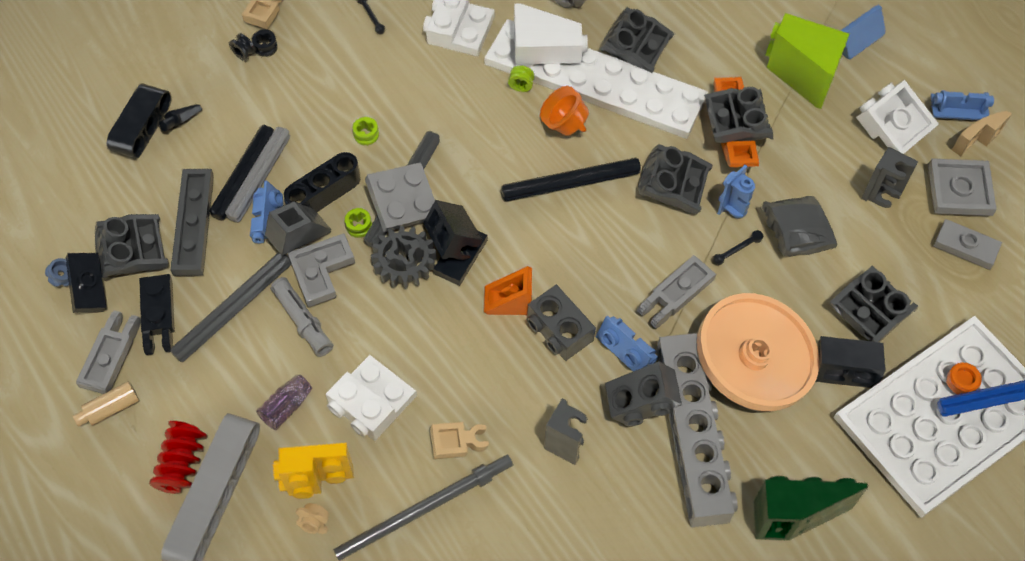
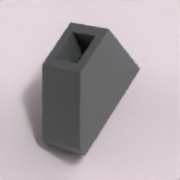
(294, 227)

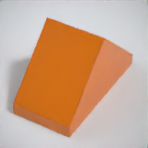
(509, 294)

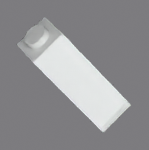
(546, 37)

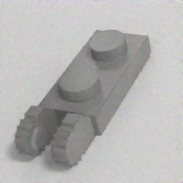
(678, 290)
(108, 354)

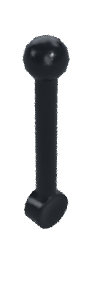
(380, 28)
(756, 237)

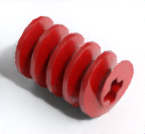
(176, 457)

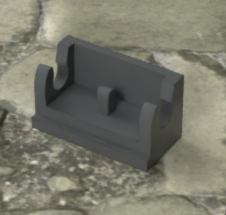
(889, 177)
(560, 437)

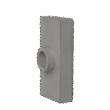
(967, 244)

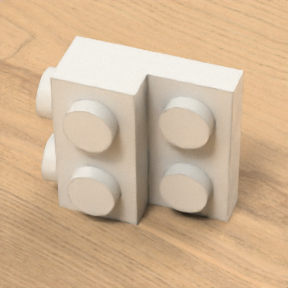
(458, 25)
(897, 117)
(370, 398)

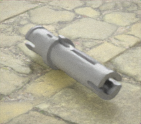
(308, 326)

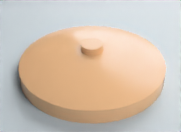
(758, 352)

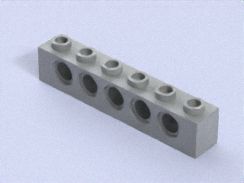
(702, 507)

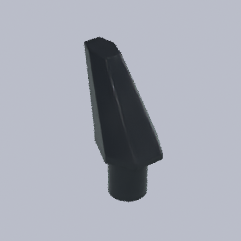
(178, 116)

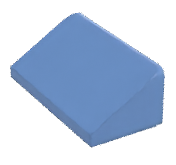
(864, 31)

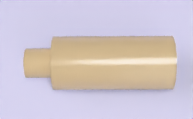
(106, 405)

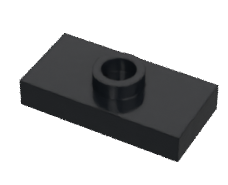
(457, 269)
(85, 282)

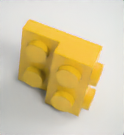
(304, 468)

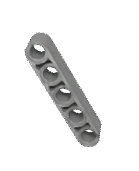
(211, 490)

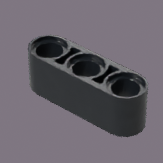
(138, 121)
(330, 174)

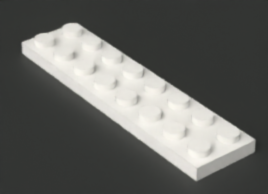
(611, 85)

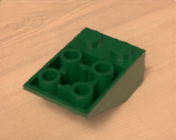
(794, 506)

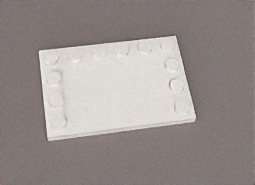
(917, 447)

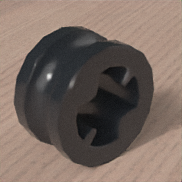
(264, 36)
(242, 46)

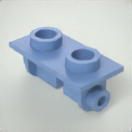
(959, 106)
(736, 193)
(264, 201)
(620, 342)

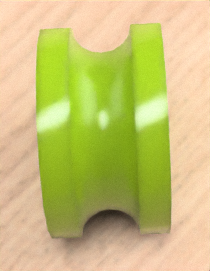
(521, 78)
(360, 136)
(357, 215)

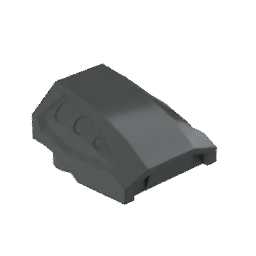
(637, 39)
(738, 115)
(674, 178)
(799, 226)
(129, 244)
(870, 306)

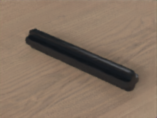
(240, 172)

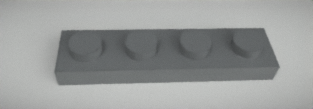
(192, 222)

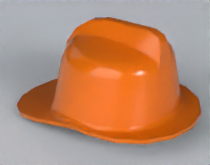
(564, 111)

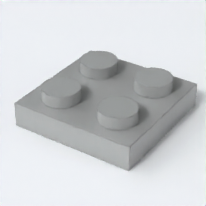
(962, 187)
(400, 196)

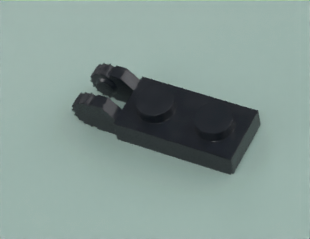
(157, 311)

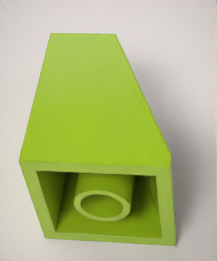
(805, 56)

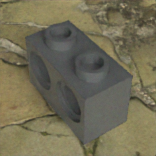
(566, 319)
(642, 389)

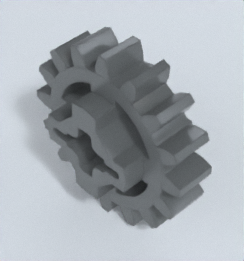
(411, 248)

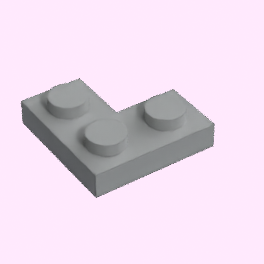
(313, 264)

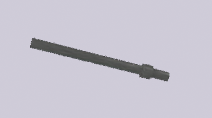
(480, 476)

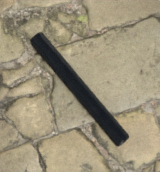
(571, 179)

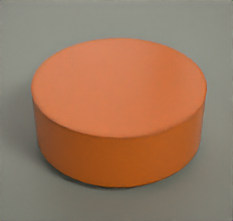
(963, 378)

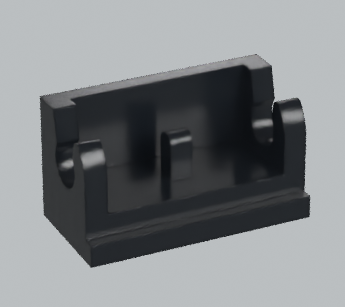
(451, 230)
(850, 362)

